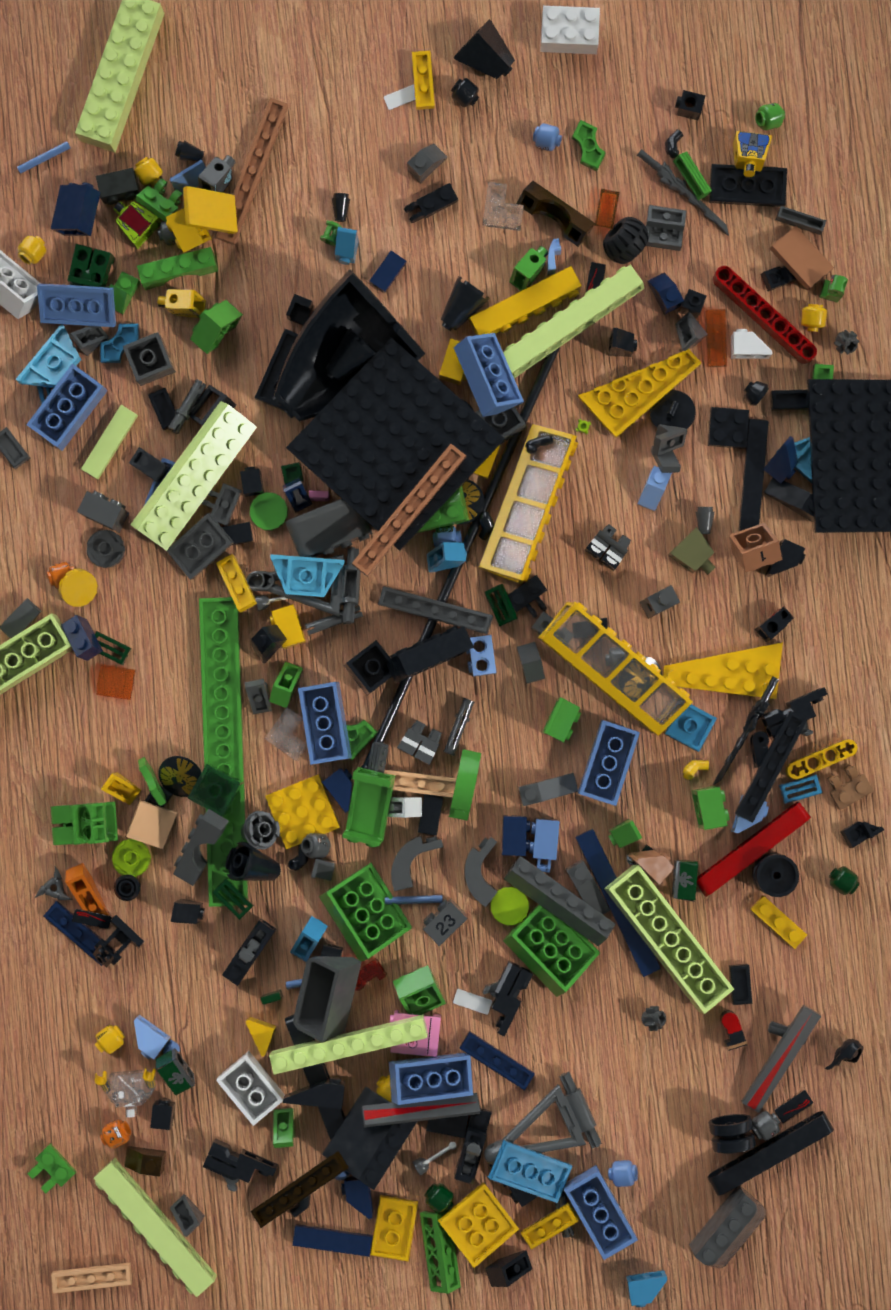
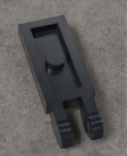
(432, 203)

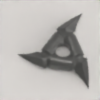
(55, 894)

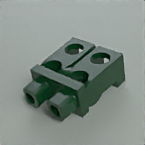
(90, 267)

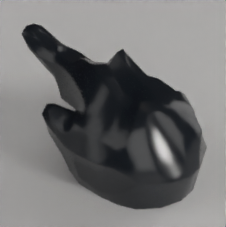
(849, 1051)

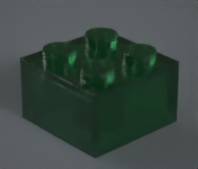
(215, 790)

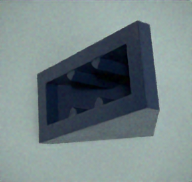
(297, 495)

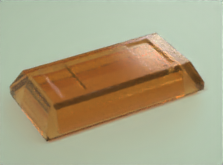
(606, 208)

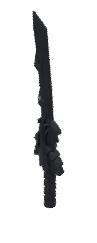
(751, 721)

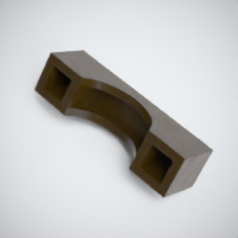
(541, 201)

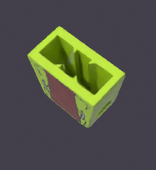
(136, 222)

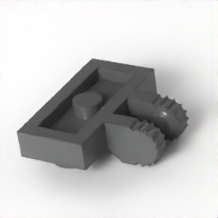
(225, 503)

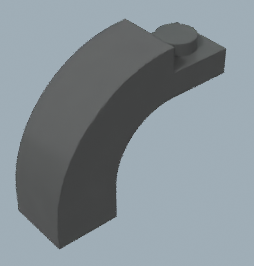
(400, 870)
(479, 888)

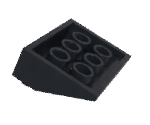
(367, 1149)

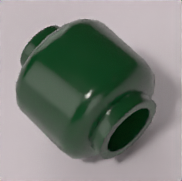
(844, 880)
(439, 1198)

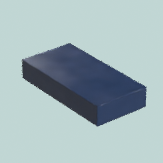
(388, 271)

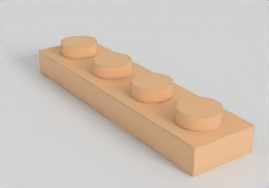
(423, 783)
(91, 1278)

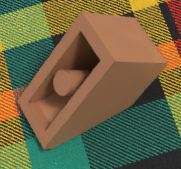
(654, 864)

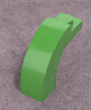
(465, 784)

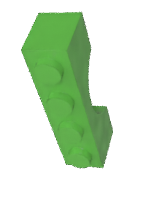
(192, 263)

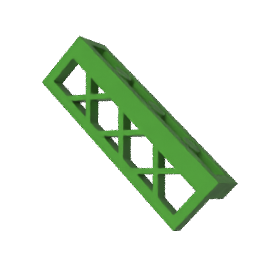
(444, 1253)

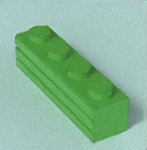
(692, 175)

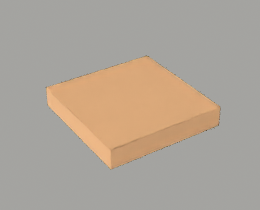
(151, 824)

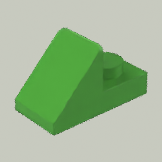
(124, 291)
(283, 1128)

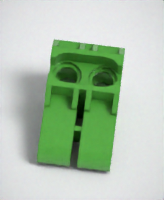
(84, 823)

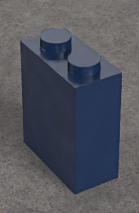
(75, 209)

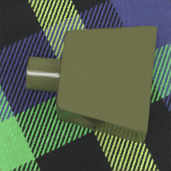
(694, 553)

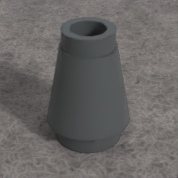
(705, 519)

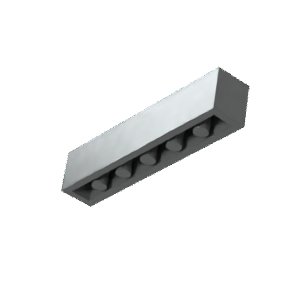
(559, 901)

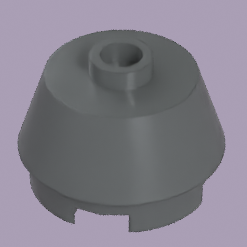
(260, 830)

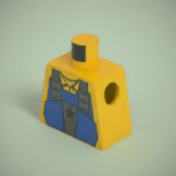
(750, 151)

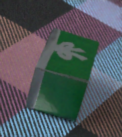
(685, 880)
(175, 1072)

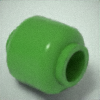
(770, 116)

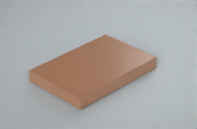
(801, 258)

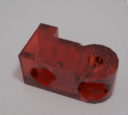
(369, 972)

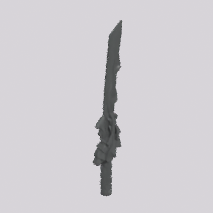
(677, 184)

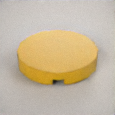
(78, 587)

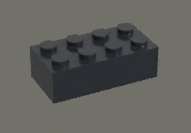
(429, 653)

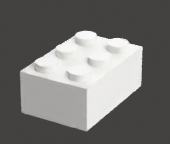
(570, 29)
(251, 1088)

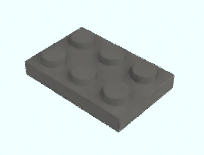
(200, 546)

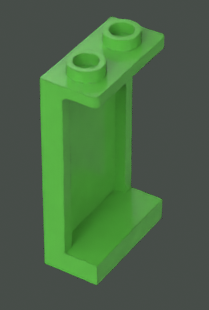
(369, 807)

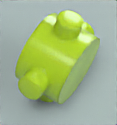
(583, 426)

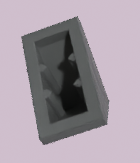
(689, 331)
(89, 338)
(531, 662)
(186, 1215)

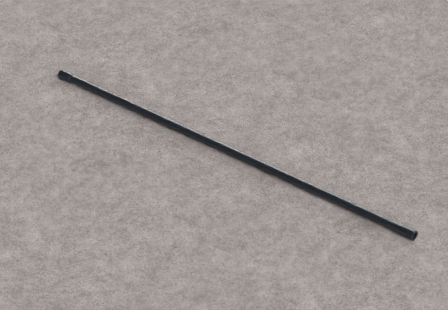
(468, 540)

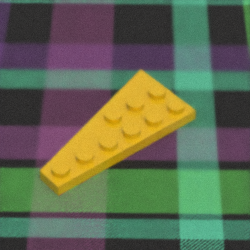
(631, 396)
(736, 672)

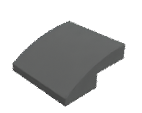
(665, 227)

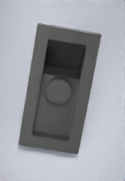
(668, 439)
(258, 696)

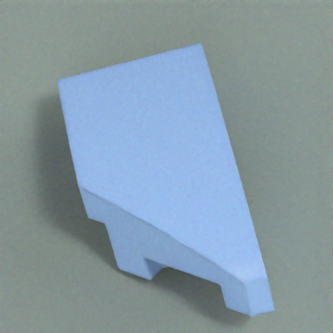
(555, 249)

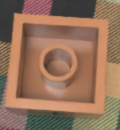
(755, 547)

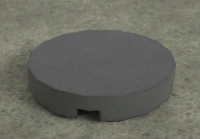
(105, 548)

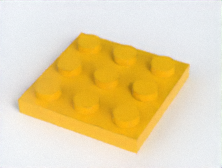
(302, 810)
(478, 1224)

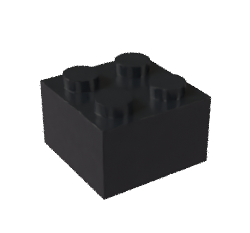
(369, 667)

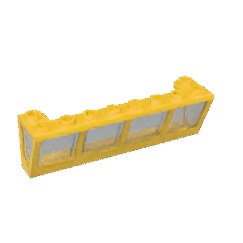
(528, 506)
(615, 667)

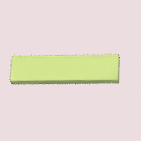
(109, 442)

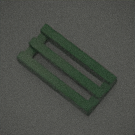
(501, 596)
(124, 655)
(238, 893)

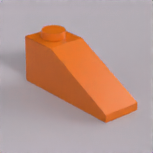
(85, 890)

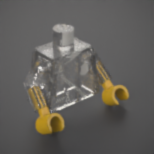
(128, 1088)

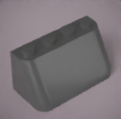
(327, 529)
(326, 996)
(728, 1229)

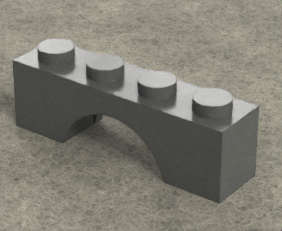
(208, 831)

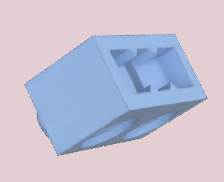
(486, 655)

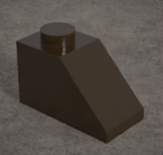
(145, 1160)

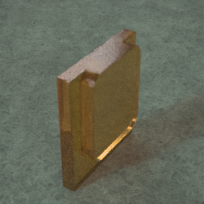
(115, 682)

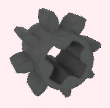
(846, 342)
(653, 1018)

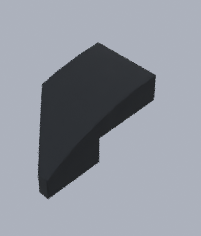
(777, 277)
(859, 832)

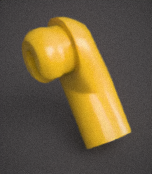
(693, 766)

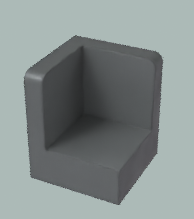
(323, 869)

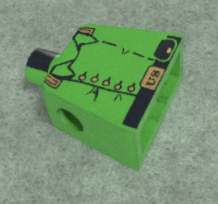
(528, 268)

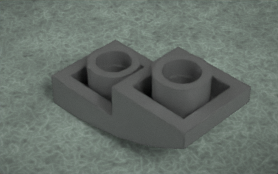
(20, 618)

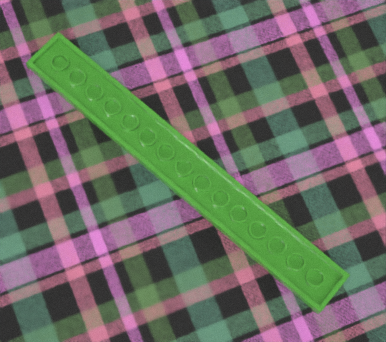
(223, 727)

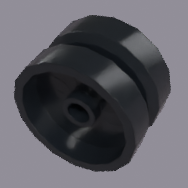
(780, 885)
(732, 1133)

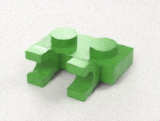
(156, 203)
(55, 1165)

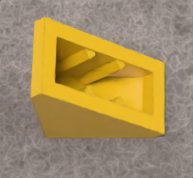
(121, 788)
(261, 1033)

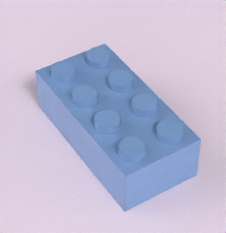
(67, 407)
(324, 723)
(608, 762)
(430, 1078)
(600, 1212)

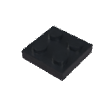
(728, 428)

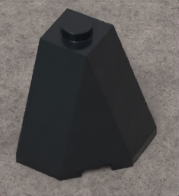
(486, 52)

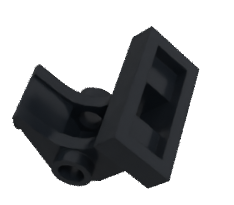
(124, 935)

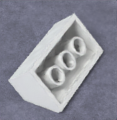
(17, 288)

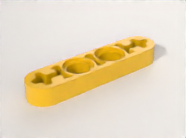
(821, 759)

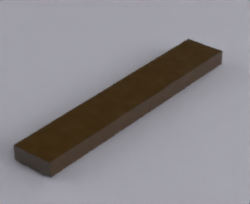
(299, 1189)

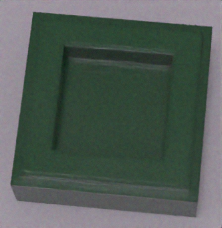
(292, 472)
(271, 997)

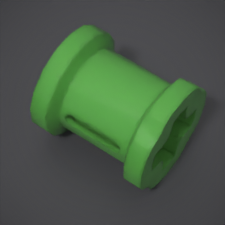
(326, 238)

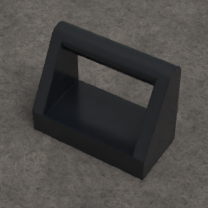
(203, 398)

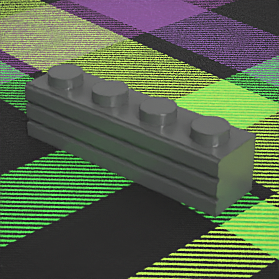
(801, 220)
(378, 756)

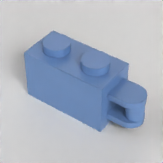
(544, 842)

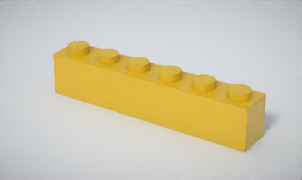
(527, 303)

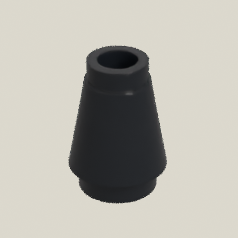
(188, 152)
(340, 206)

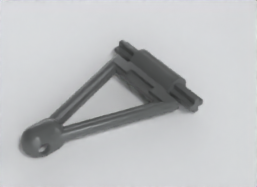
(343, 591)
(574, 1113)

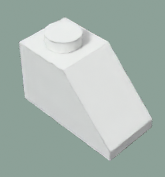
(748, 346)
(405, 807)

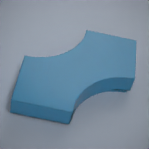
(112, 350)

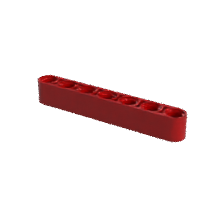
(768, 324)
(752, 848)

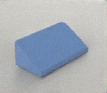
(188, 177)

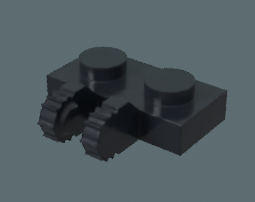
(526, 594)

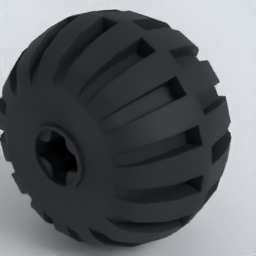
(626, 240)

